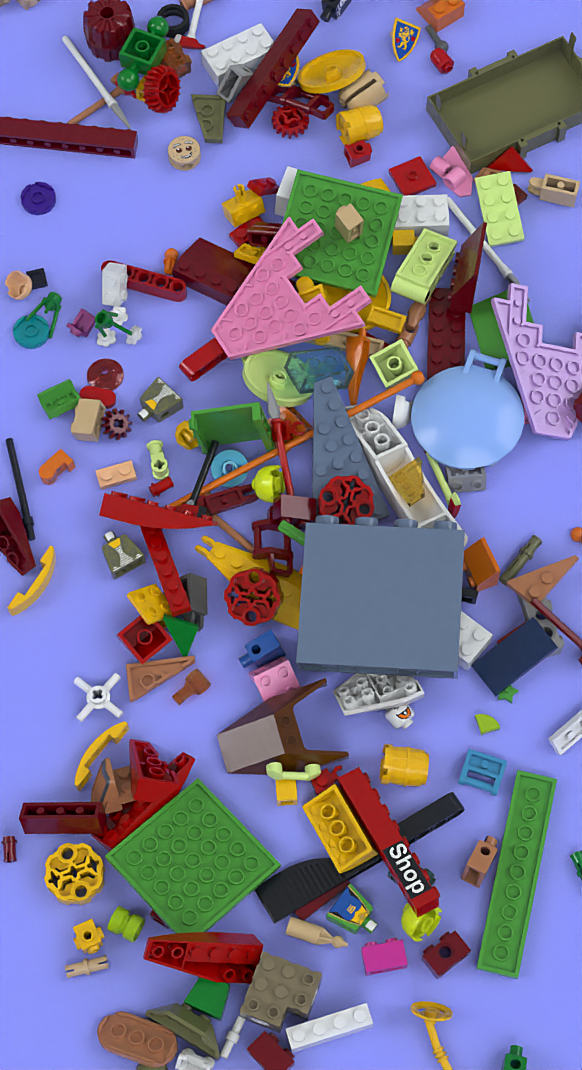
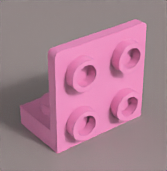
(274, 678)

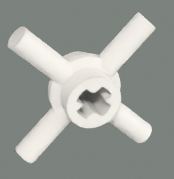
(98, 691)

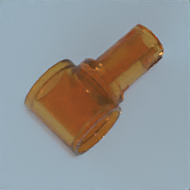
(195, 684)

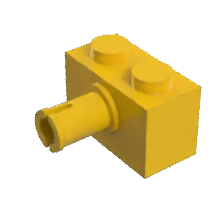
(243, 206)

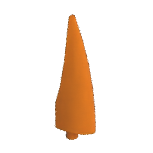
(357, 356)

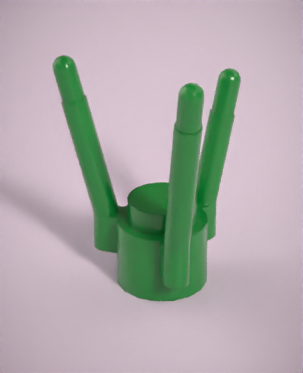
(51, 303)

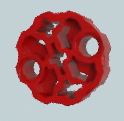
(334, 489)
(244, 580)

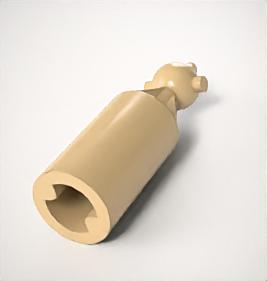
(312, 933)

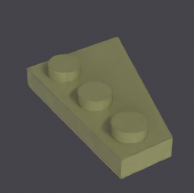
(211, 115)

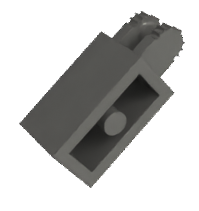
(196, 592)

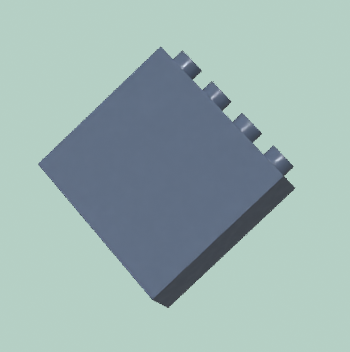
(381, 598)

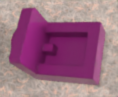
(82, 323)

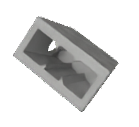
(234, 82)

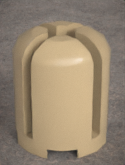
(363, 91)

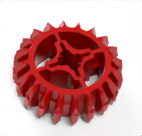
(161, 88)

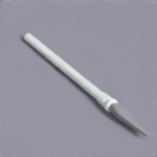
(111, 102)
(504, 270)

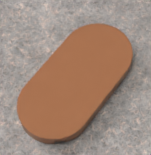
(137, 1039)

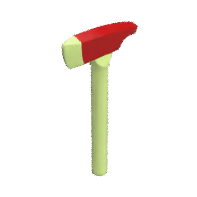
(452, 499)

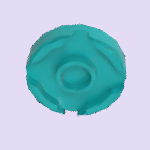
(31, 333)

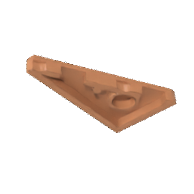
(541, 581)
(153, 673)

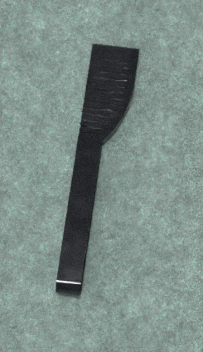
(315, 877)

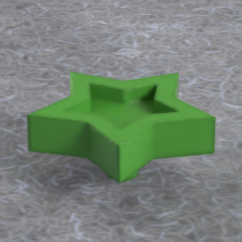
(508, 694)

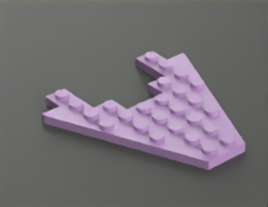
(545, 373)

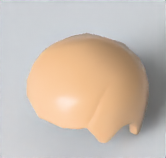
(19, 285)

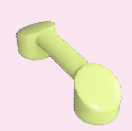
(275, 771)

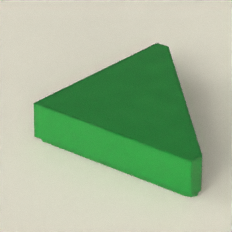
(182, 632)

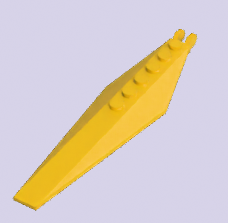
(233, 560)

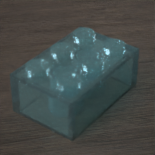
(314, 365)

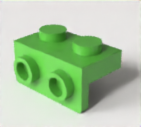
(59, 399)

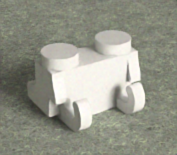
(190, 1061)

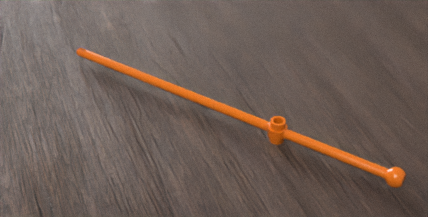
(416, 378)

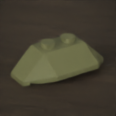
(187, 1026)

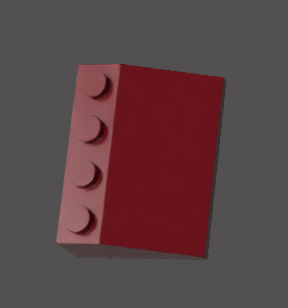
(212, 270)
(467, 272)

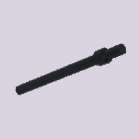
(27, 519)

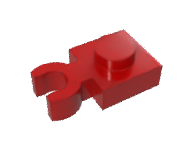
(288, 430)
(325, 780)

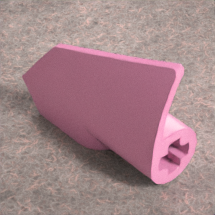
(453, 172)

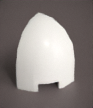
(402, 412)

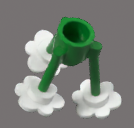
(115, 318)

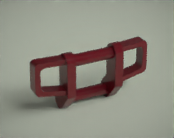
(309, 108)
(271, 552)

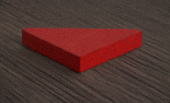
(510, 161)

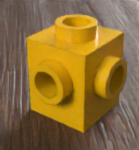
(86, 930)

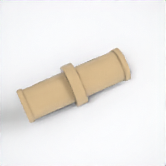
(87, 966)

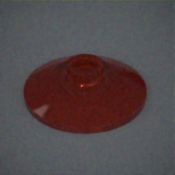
(111, 379)

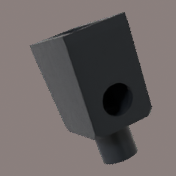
(333, 9)

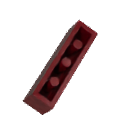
(63, 818)

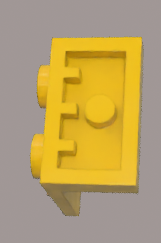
(150, 604)

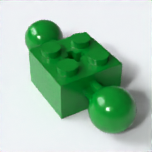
(142, 52)

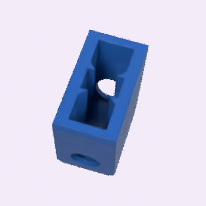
(267, 647)

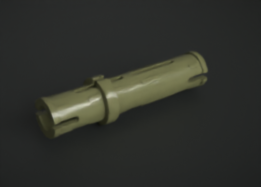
(525, 554)

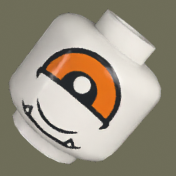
(400, 716)

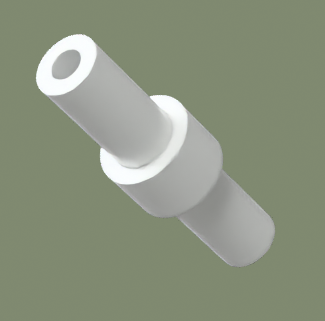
(232, 1037)

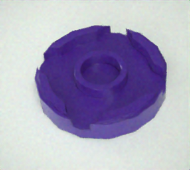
(38, 198)

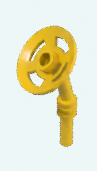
(432, 1015)

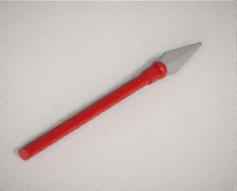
(274, 412)

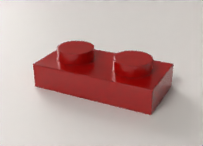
(263, 186)
(240, 235)

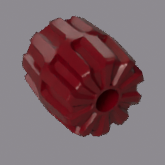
(107, 27)

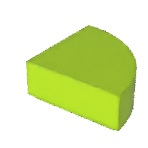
(486, 723)

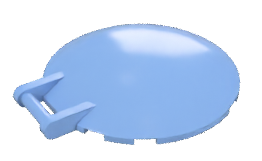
(468, 415)

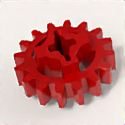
(290, 121)

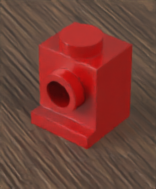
(354, 155)

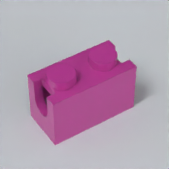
(384, 956)

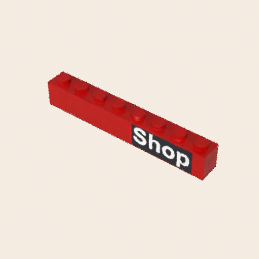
(388, 842)

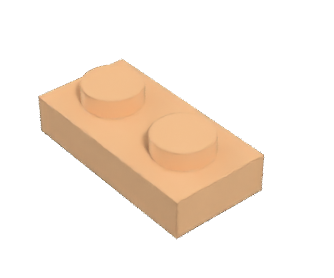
(116, 475)

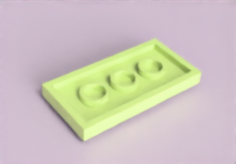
(499, 209)

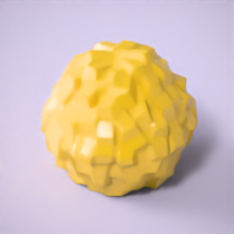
(185, 436)

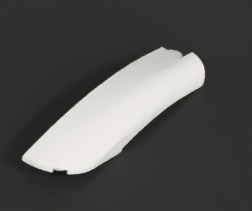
(387, 454)

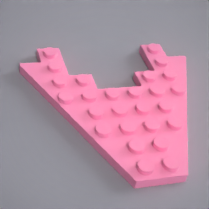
(269, 310)

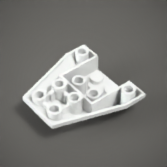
(376, 692)

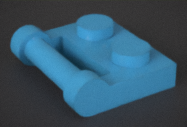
(485, 766)

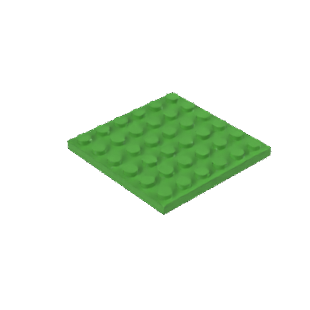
(330, 257)
(192, 861)

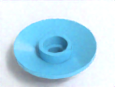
(226, 457)

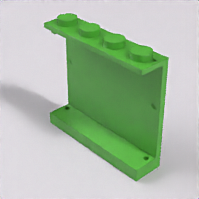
(231, 425)

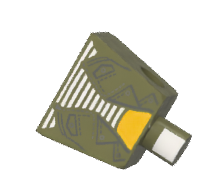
(159, 402)
(121, 554)

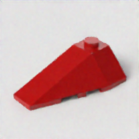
(149, 774)

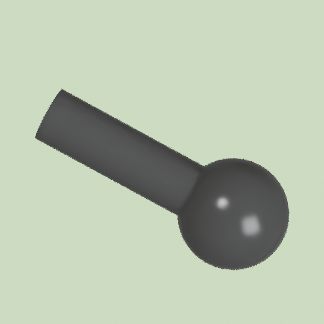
(438, 42)

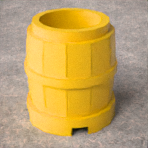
(359, 124)
(404, 766)

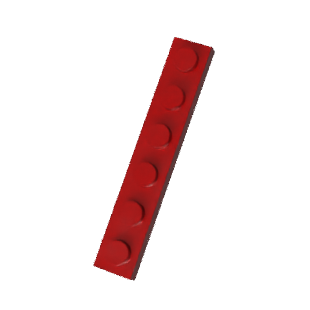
(166, 570)

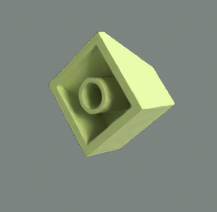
(394, 364)

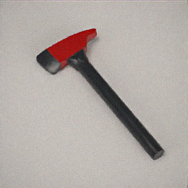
(191, 505)

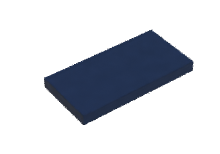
(514, 656)

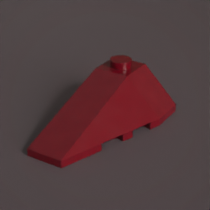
(13, 538)

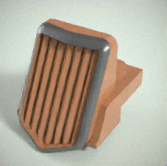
(112, 787)

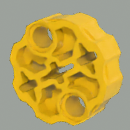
(84, 870)

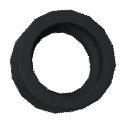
(175, 10)

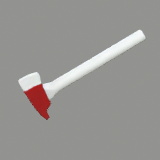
(190, 40)

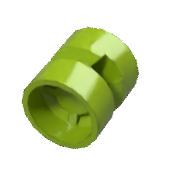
(127, 924)

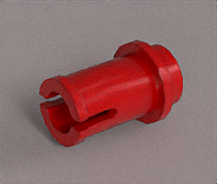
(161, 486)

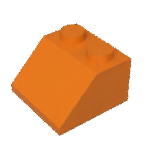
(441, 12)
(480, 566)

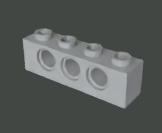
(529, 612)

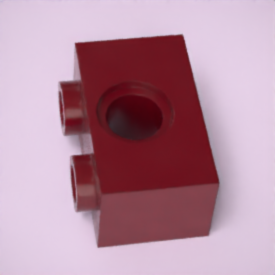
(440, 965)

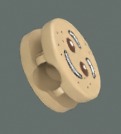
(184, 153)

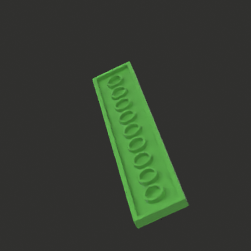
(516, 875)

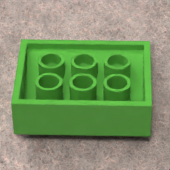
(488, 331)

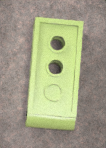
(424, 266)

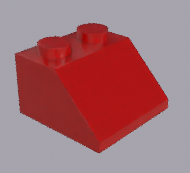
(143, 639)

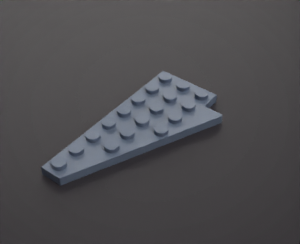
(338, 449)

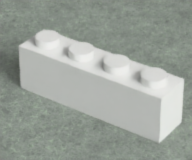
(329, 1027)

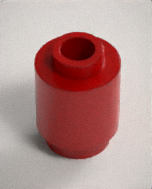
(441, 60)

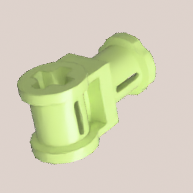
(158, 460)

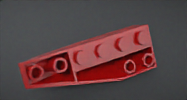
(149, 514)
(134, 814)
(208, 954)

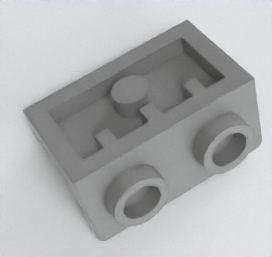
(466, 480)

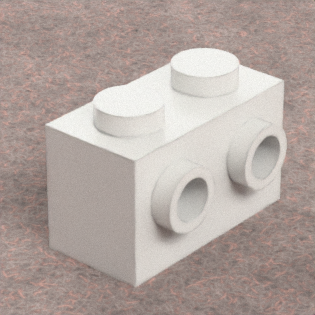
(114, 284)

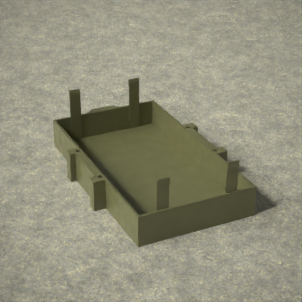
(512, 103)

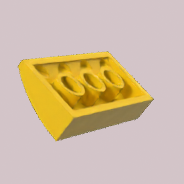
(339, 829)

